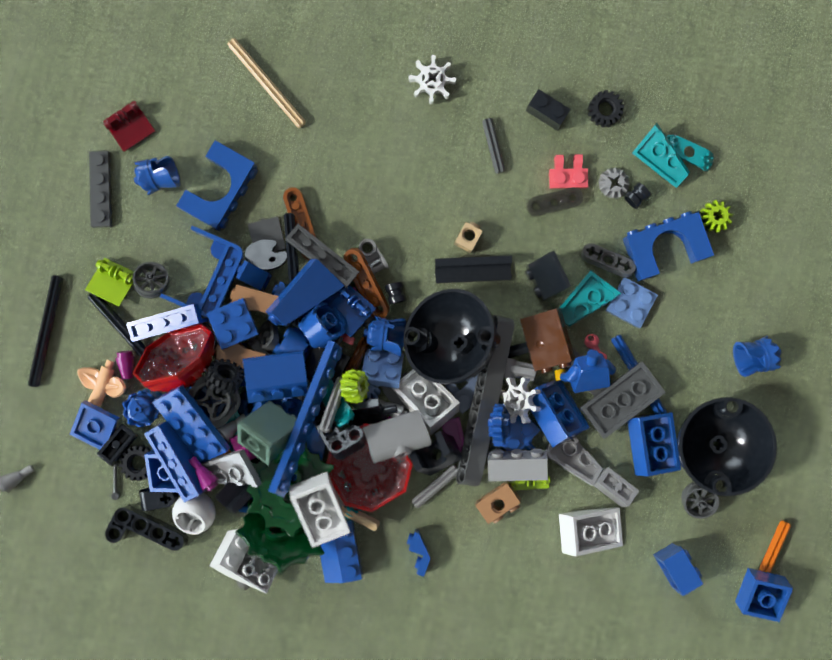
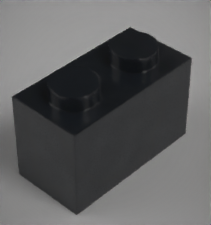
(547, 109)

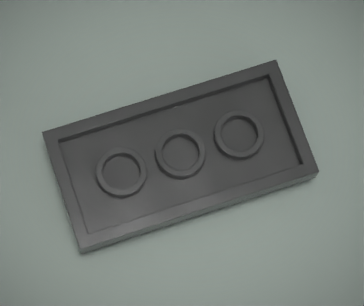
(622, 400)

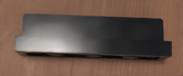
(473, 269)
(234, 496)

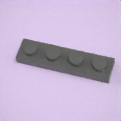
(100, 189)
(315, 249)

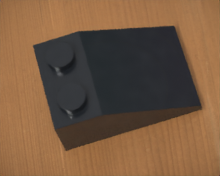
(547, 276)

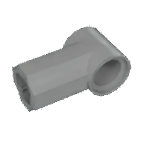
(518, 370)

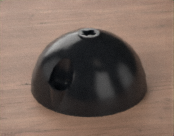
(459, 337)
(743, 451)

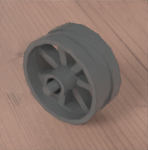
(150, 279)
(704, 508)

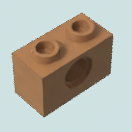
(503, 492)

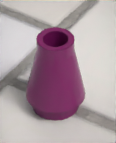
(125, 363)

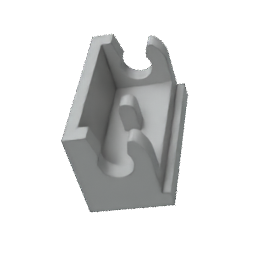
(616, 487)

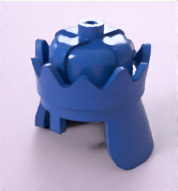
(155, 174)
(386, 335)
(756, 356)
(140, 409)

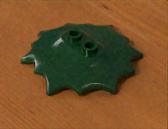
(279, 510)
(274, 543)

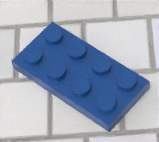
(191, 424)

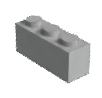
(517, 465)

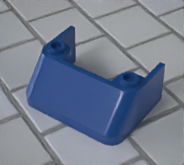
(229, 258)

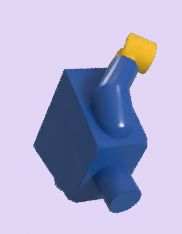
(587, 372)

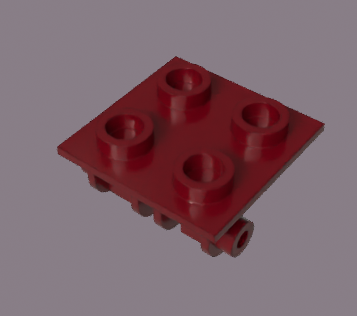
(129, 126)

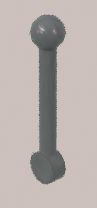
(115, 495)

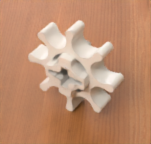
(431, 87)
(519, 399)

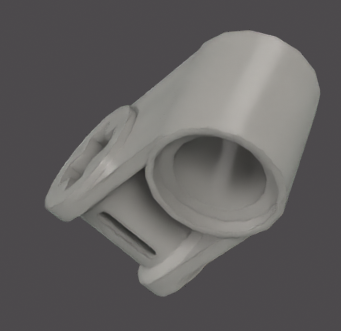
(374, 257)

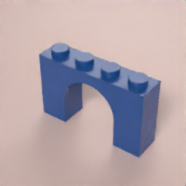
(217, 212)
(688, 228)

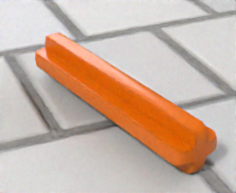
(775, 547)

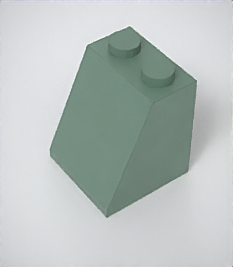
(266, 431)

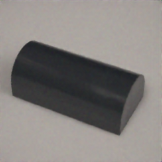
(117, 444)

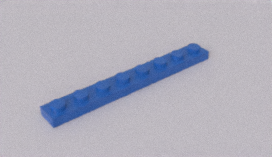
(306, 417)

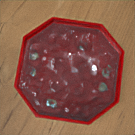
(176, 359)
(366, 483)

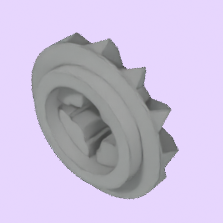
(605, 183)

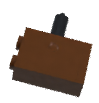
(545, 341)

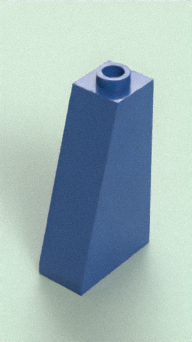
(304, 292)

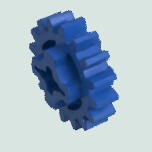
(499, 425)

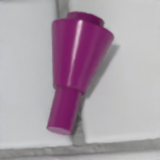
(206, 478)

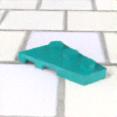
(661, 156)
(587, 298)

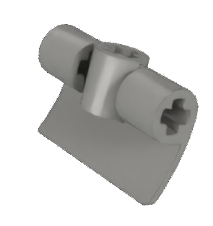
(397, 436)

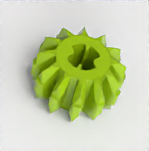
(721, 211)
(354, 386)

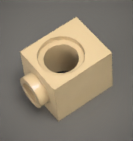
(465, 244)

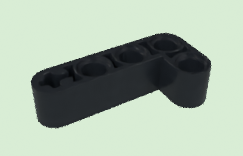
(340, 438)
(148, 532)

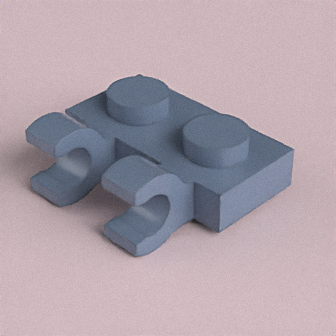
(465, 394)

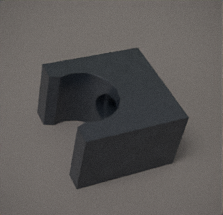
(425, 458)

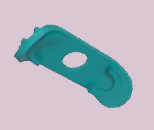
(702, 157)
(344, 413)

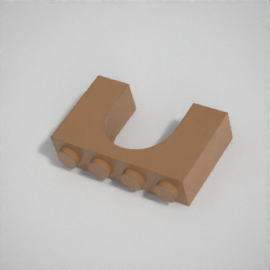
(255, 301)

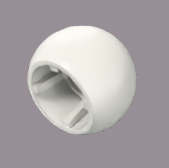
(194, 515)

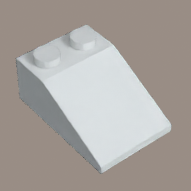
(430, 398)
(319, 509)
(590, 531)

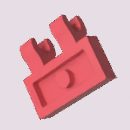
(568, 178)

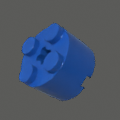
(322, 325)
(293, 342)

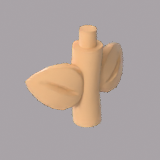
(101, 382)

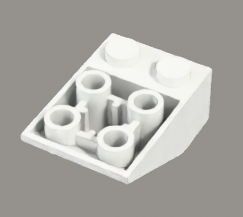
(237, 564)

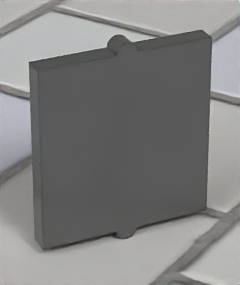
(267, 229)

